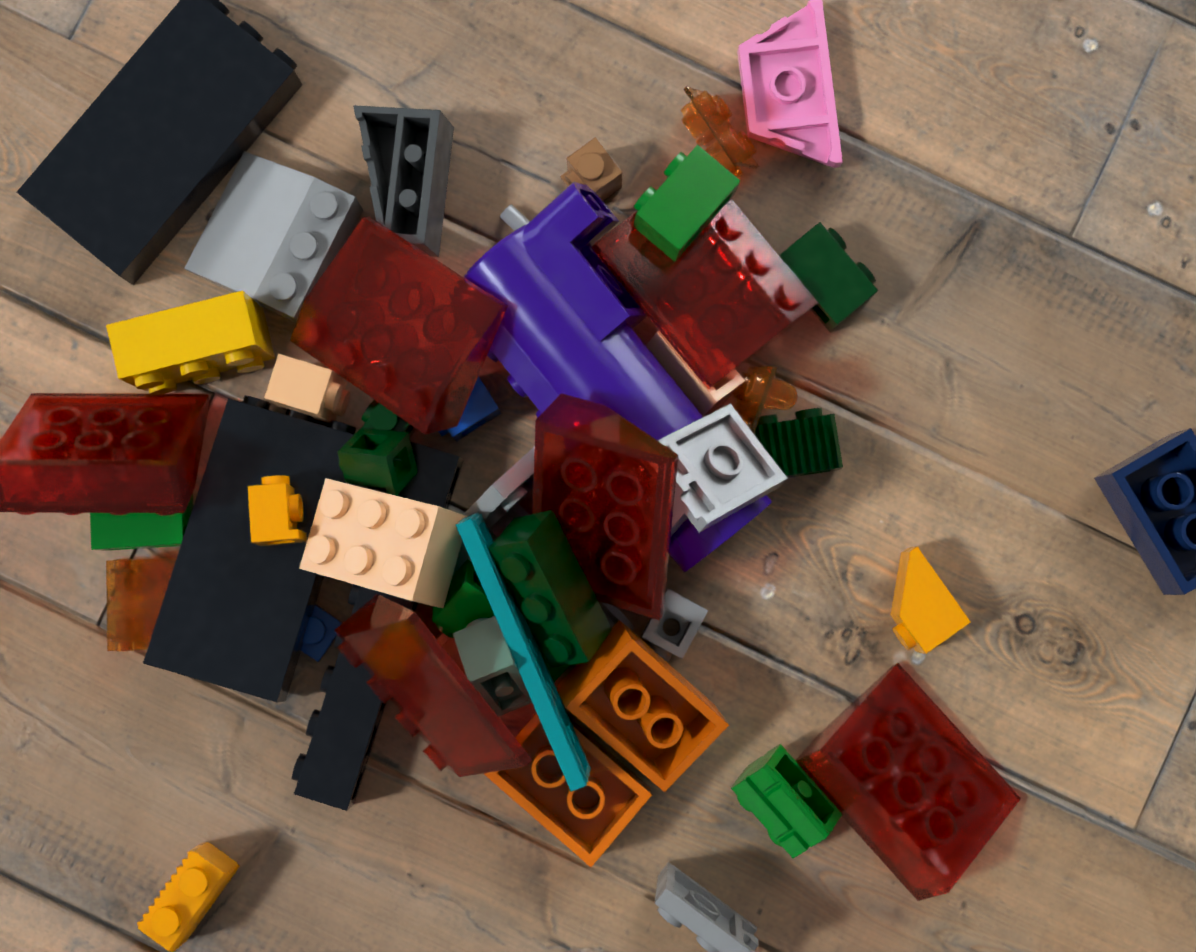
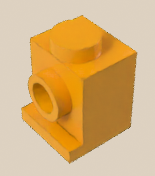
(275, 512)

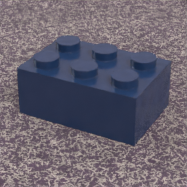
(1157, 508)

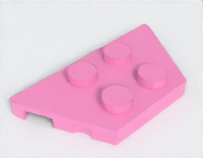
(791, 87)

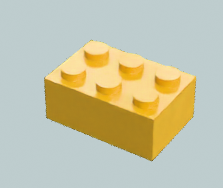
(191, 343)

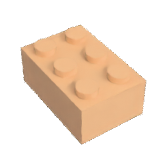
(383, 543)

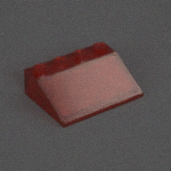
(718, 298)
(400, 327)
(102, 453)
(610, 497)
(428, 690)
(909, 783)

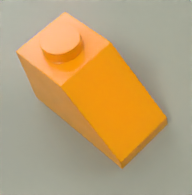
(923, 605)

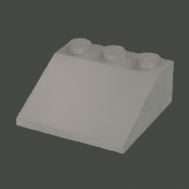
(274, 234)

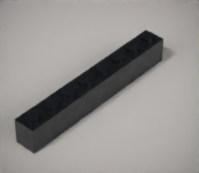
(351, 710)

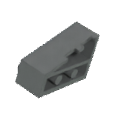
(408, 170)

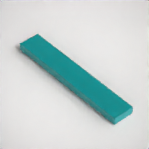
(525, 654)

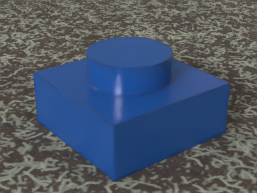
(319, 633)

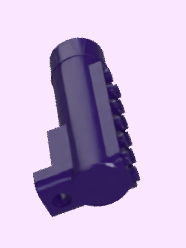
(575, 336)

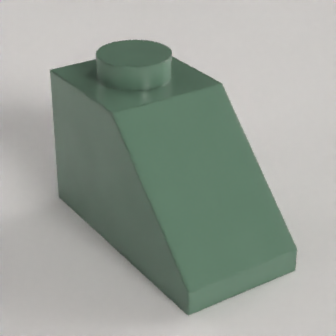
(491, 665)

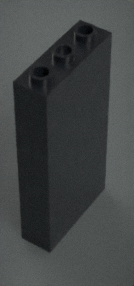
(162, 136)
(237, 606)

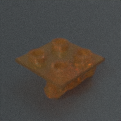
(712, 114)
(762, 392)
(134, 600)

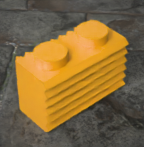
(187, 896)

